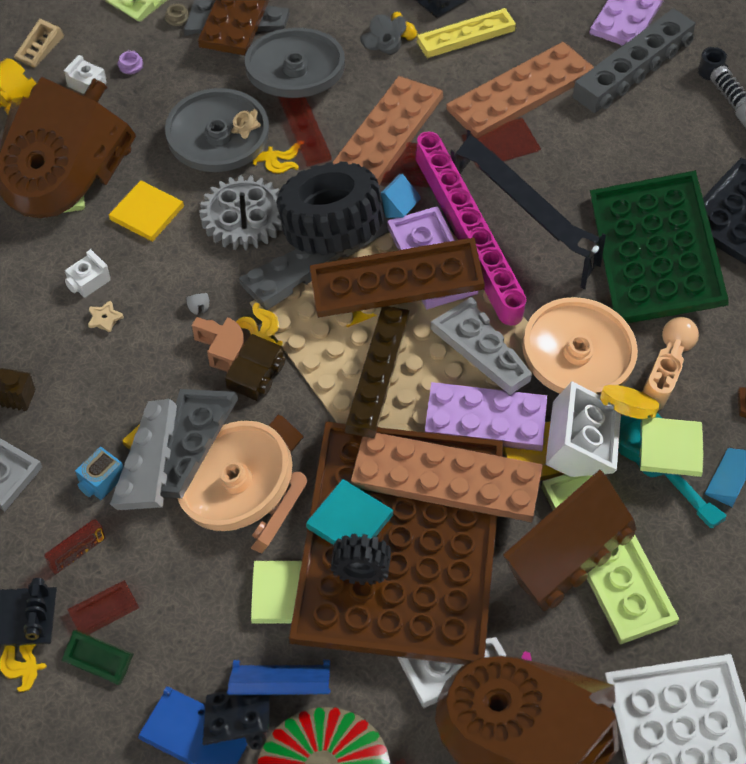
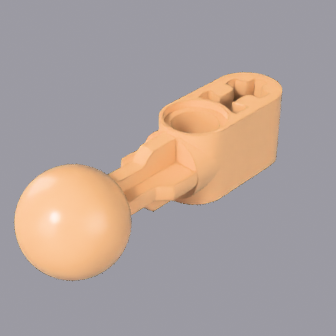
(679, 335)

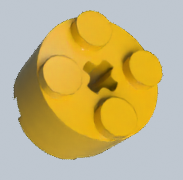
(13, 83)

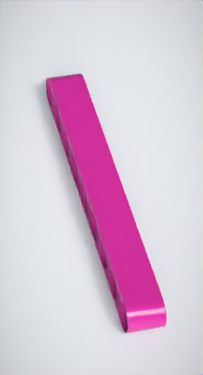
(467, 222)

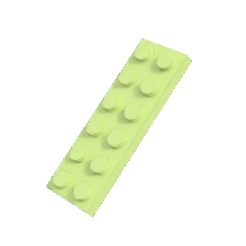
(625, 583)

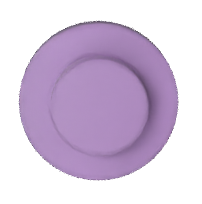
(130, 62)

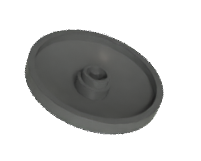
(295, 62)
(201, 130)

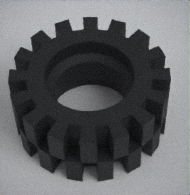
(361, 559)

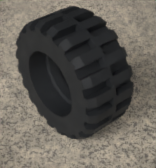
(330, 208)

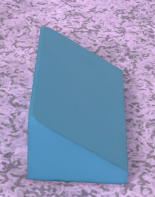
(399, 197)
(728, 477)

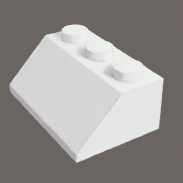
(582, 433)

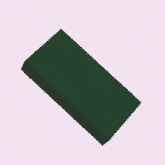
(97, 657)

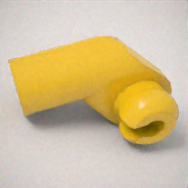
(410, 32)

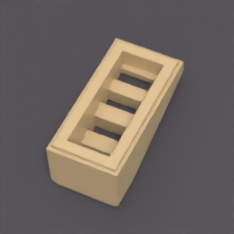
(42, 27)

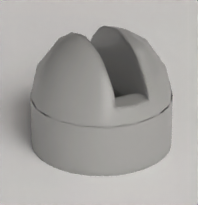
(198, 300)

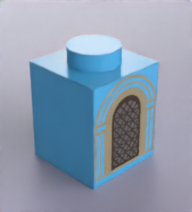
(99, 474)

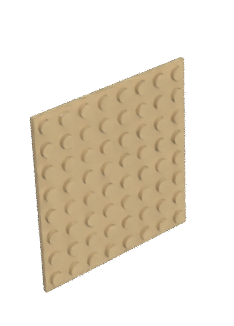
(334, 355)

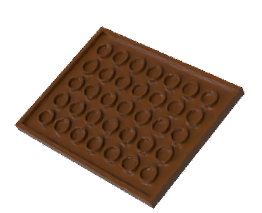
(437, 575)

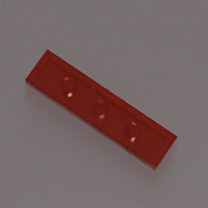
(305, 130)

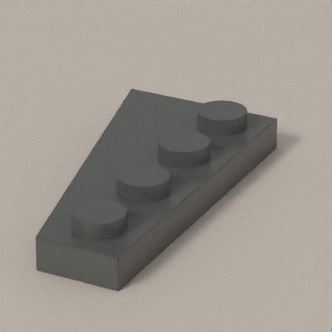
(273, 18)
(196, 426)

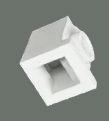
(80, 73)
(87, 274)

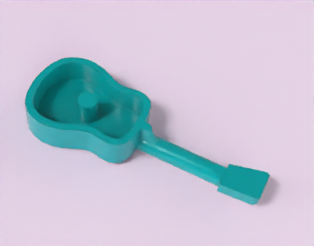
(630, 446)

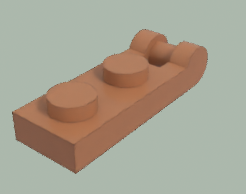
(266, 531)

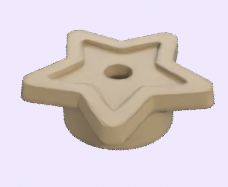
(244, 123)
(104, 323)

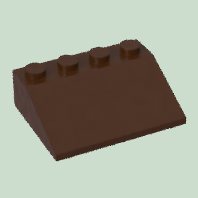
(571, 542)

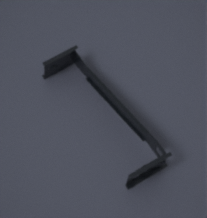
(530, 201)

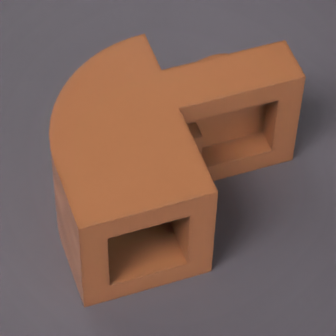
(224, 341)

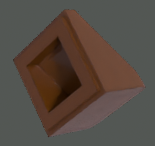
(287, 432)

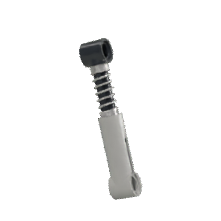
(714, 68)

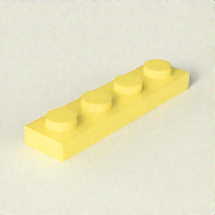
(466, 33)

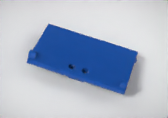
(279, 679)
(179, 728)

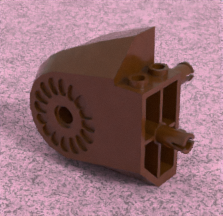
(58, 147)
(526, 714)

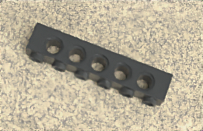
(634, 61)

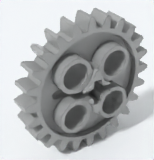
(222, 212)

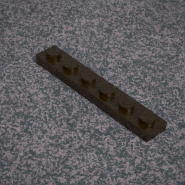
(377, 372)

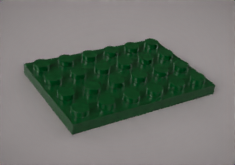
(658, 248)

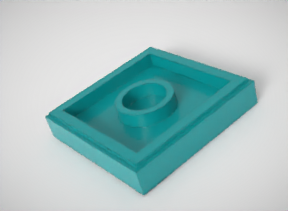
(347, 513)

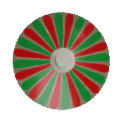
(324, 737)

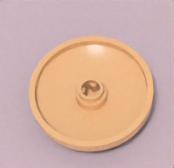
(579, 344)
(239, 477)

